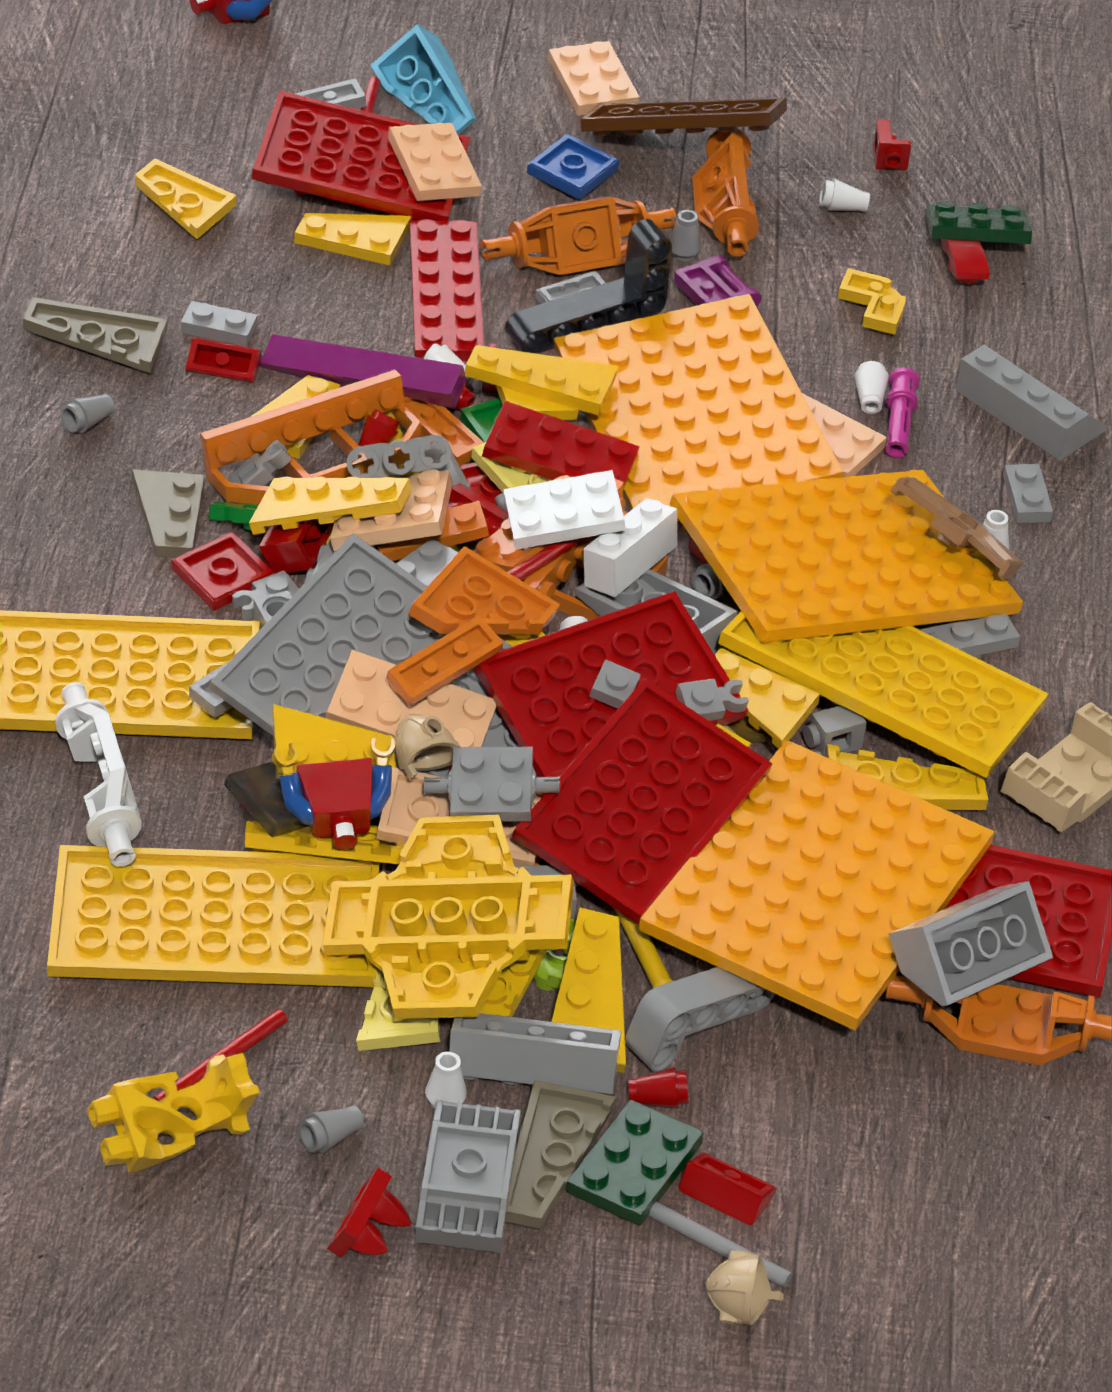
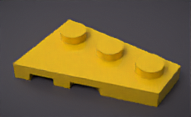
(185, 197)
(354, 235)

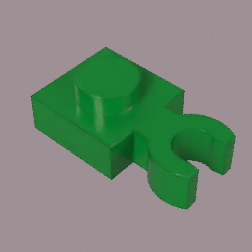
(236, 512)

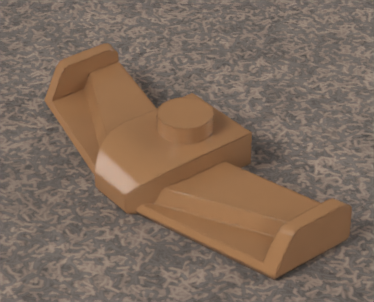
(958, 527)

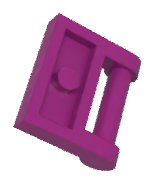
(704, 286)

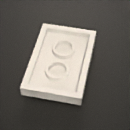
(564, 509)

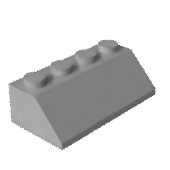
(1025, 403)
(973, 943)

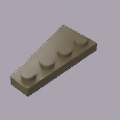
(104, 332)
(551, 1146)

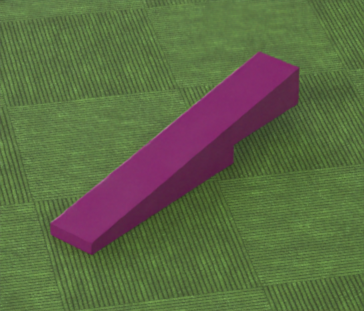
(421, 378)

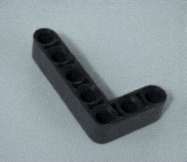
(633, 297)

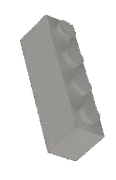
(536, 1050)

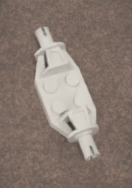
(112, 804)

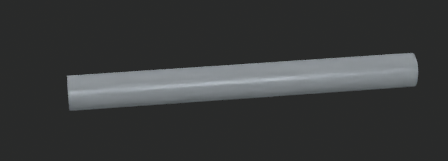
(712, 1240)

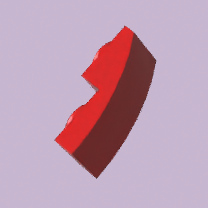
(966, 260)

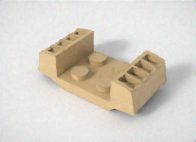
(1071, 776)

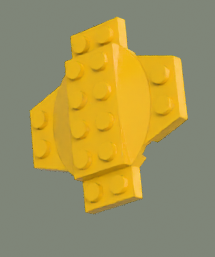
(448, 917)

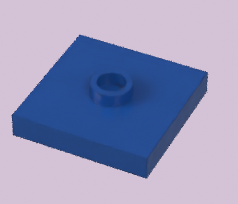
(573, 166)

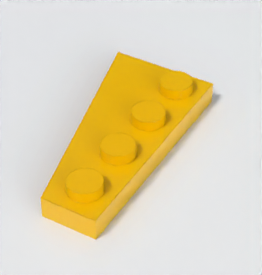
(551, 378)
(327, 500)
(940, 784)
(303, 842)
(593, 977)

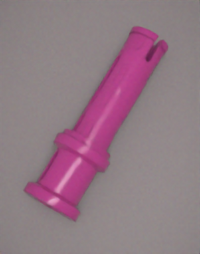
(901, 402)

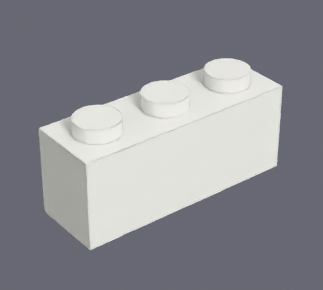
(623, 556)

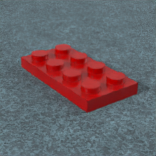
(555, 446)

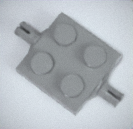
(492, 782)

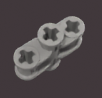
(383, 467)

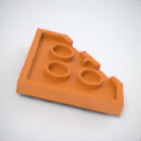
(478, 587)

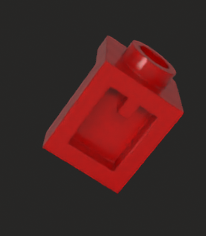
(888, 151)

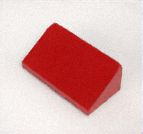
(223, 360)
(726, 1188)

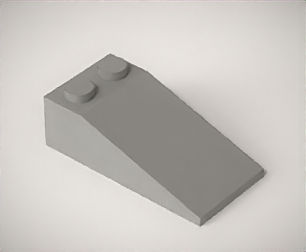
(707, 613)

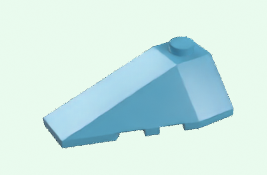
(425, 79)

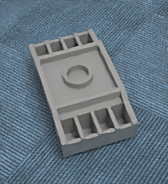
(467, 1176)

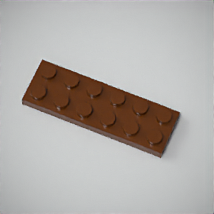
(692, 115)

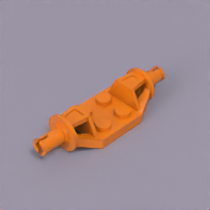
(722, 191)
(575, 235)
(1011, 1021)

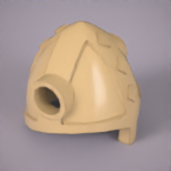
(423, 744)
(741, 1288)

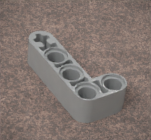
(687, 1007)

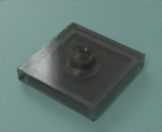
(263, 798)

